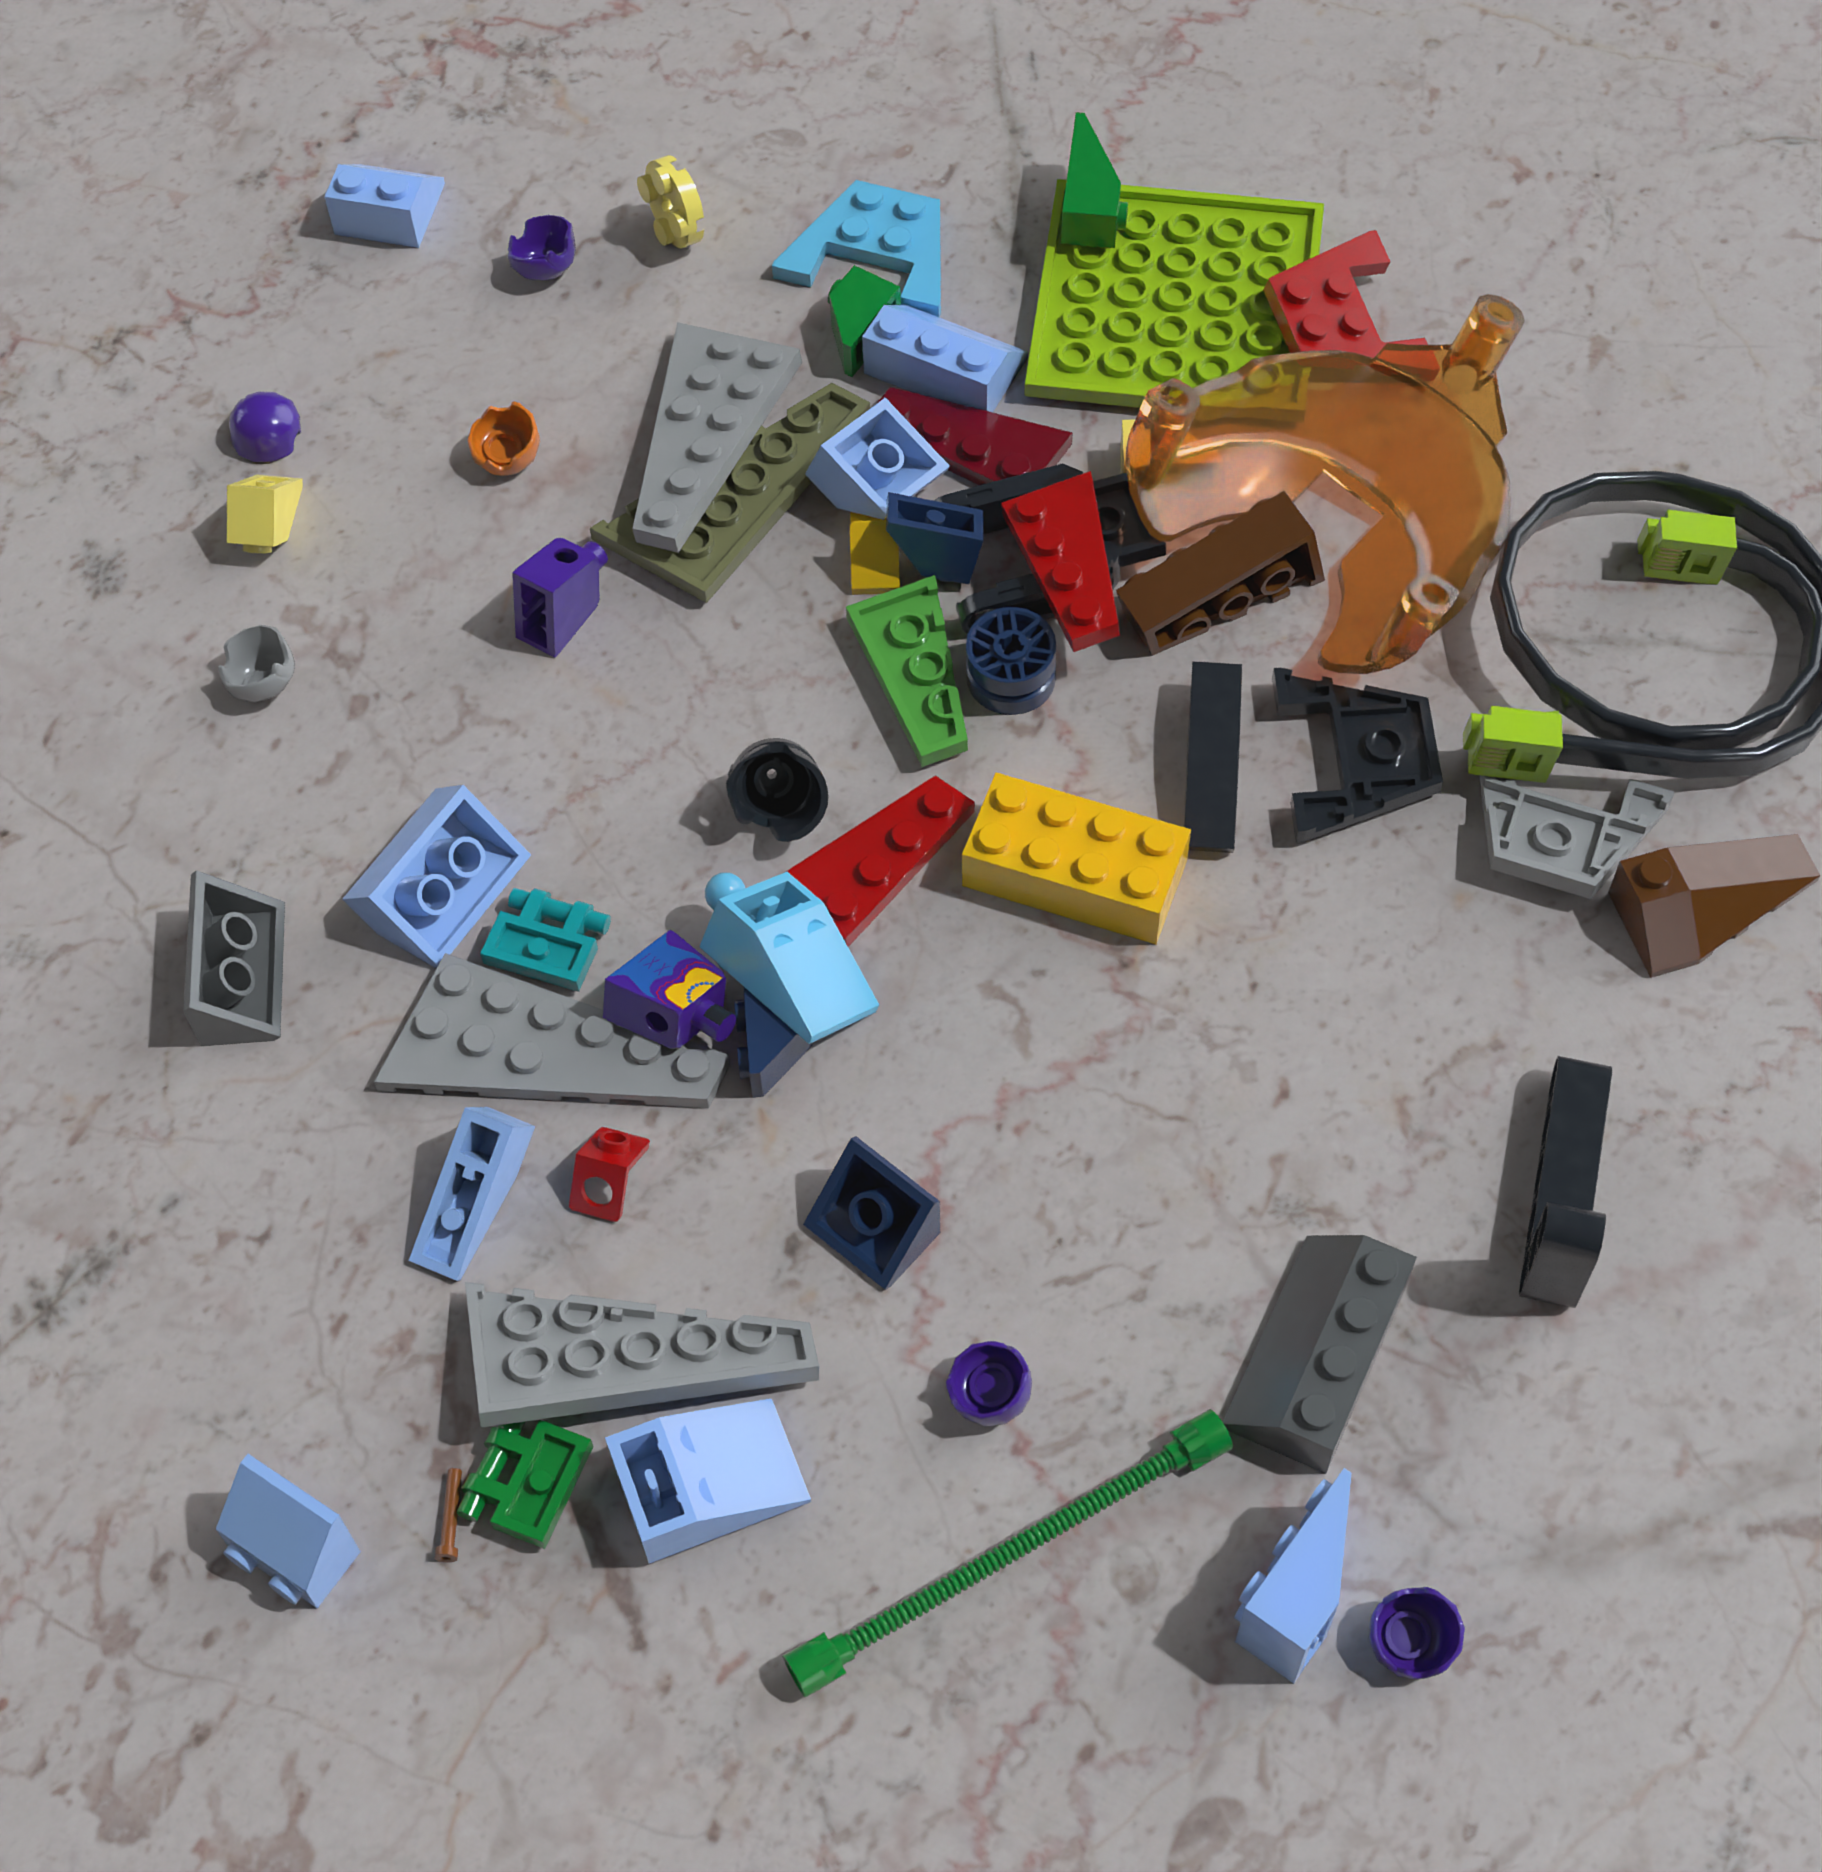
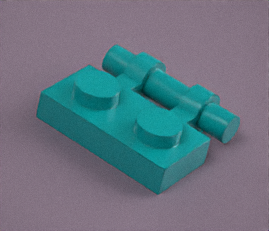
(542, 950)

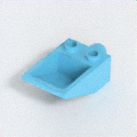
(786, 953)

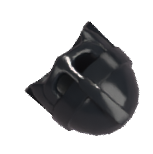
(789, 799)

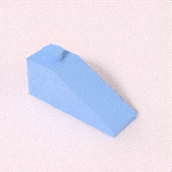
(470, 1189)

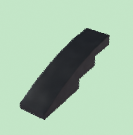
(1213, 756)

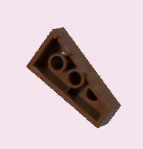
(1223, 574)

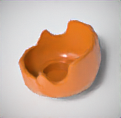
(504, 439)

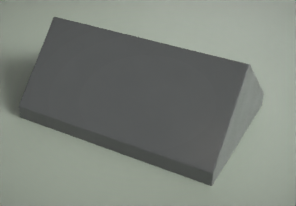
(233, 963)

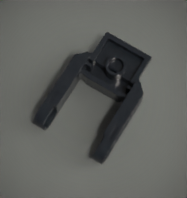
(1122, 530)

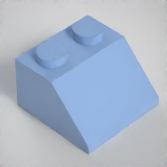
(382, 203)
(874, 457)
(284, 1534)

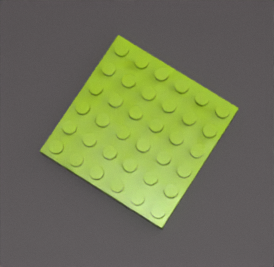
(1170, 297)

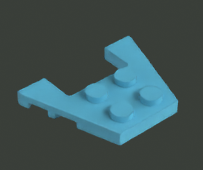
(878, 229)

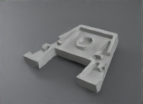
(1563, 840)

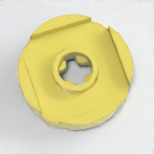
(672, 202)

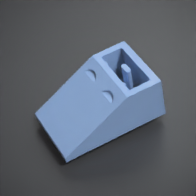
(705, 1474)
(1292, 1607)

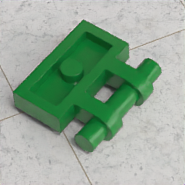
(539, 1486)

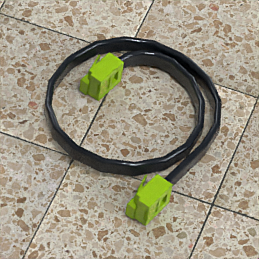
(1677, 548)

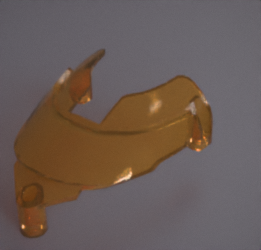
(1395, 430)

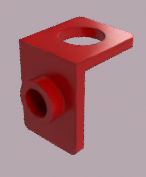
(609, 1157)

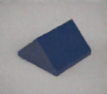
(874, 1214)

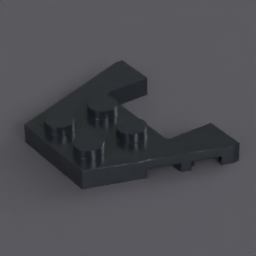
(1380, 745)

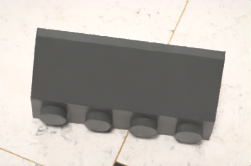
(1320, 1346)

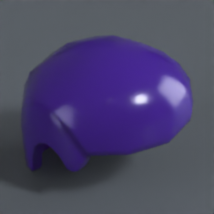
(543, 249)
(264, 426)
(989, 1383)
(1416, 1632)

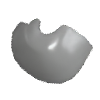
(257, 664)

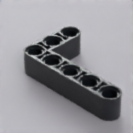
(1562, 1227)

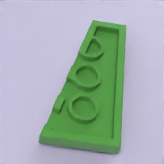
(912, 662)

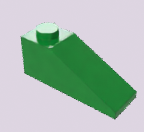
(1092, 192)

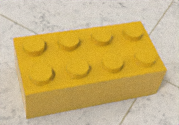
(1075, 857)

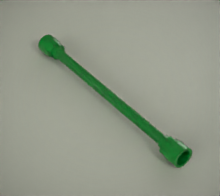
(822, 1659)

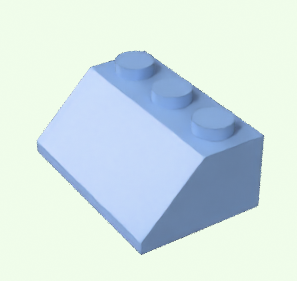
(939, 358)
(437, 875)

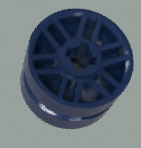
(1011, 660)

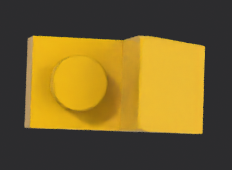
(872, 556)

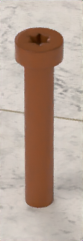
(446, 1551)

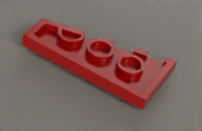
(1067, 555)
(882, 854)

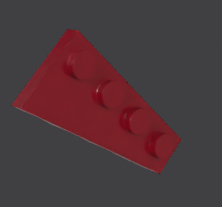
(980, 442)

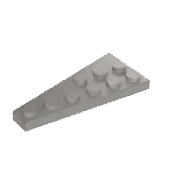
(707, 415)
(530, 1043)
(606, 1354)

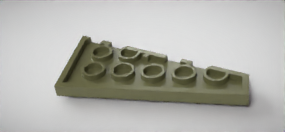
(748, 503)

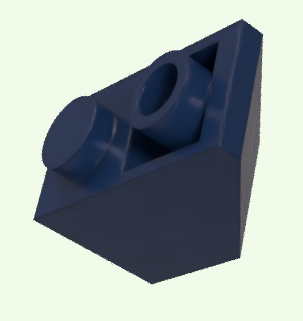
(770, 1045)

